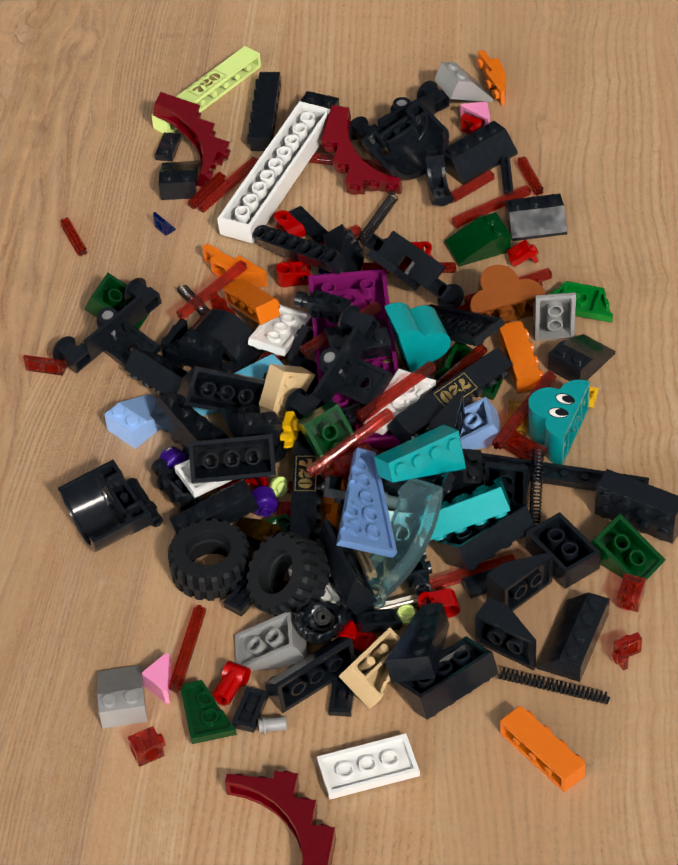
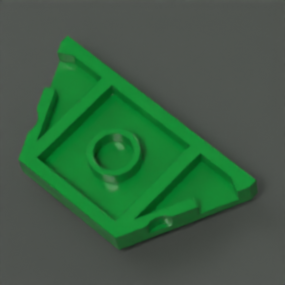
(590, 301)

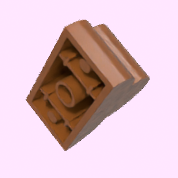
(504, 294)

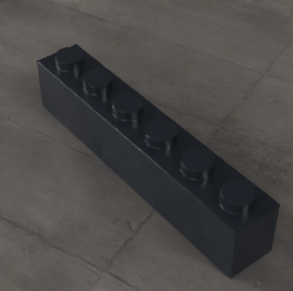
(264, 110)

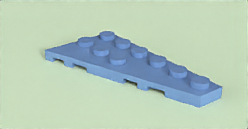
(365, 513)

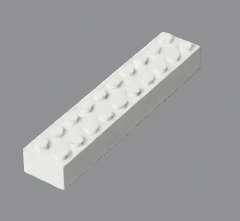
(274, 172)

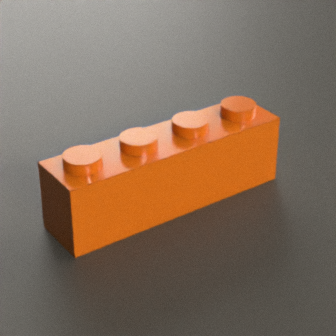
(251, 301)
(518, 349)
(542, 748)

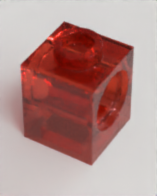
(631, 592)
(147, 746)

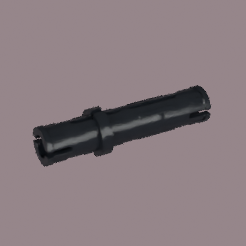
(151, 506)

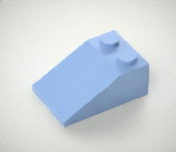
(133, 420)
(480, 425)

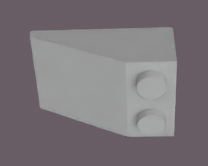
(460, 84)
(554, 316)
(271, 644)
(121, 696)

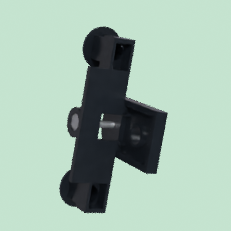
(427, 93)
(422, 270)
(115, 330)
(344, 368)

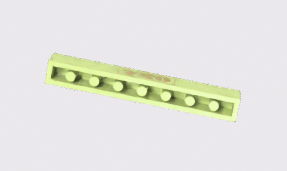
(216, 83)

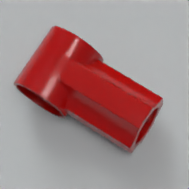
(232, 679)

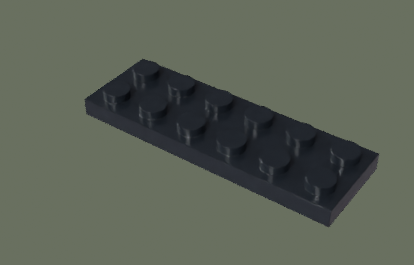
(467, 326)

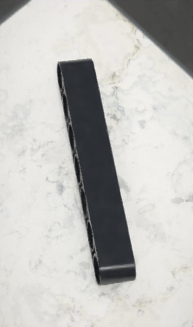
(300, 249)

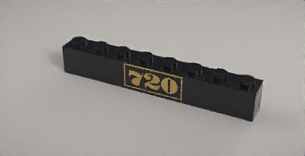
(471, 381)
(305, 492)

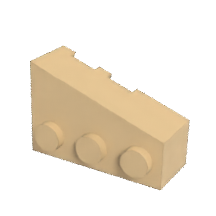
(279, 384)
(369, 673)

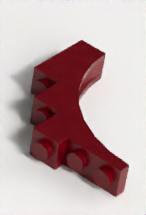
(201, 133)
(346, 160)
(299, 814)

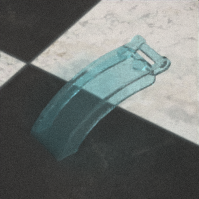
(412, 530)

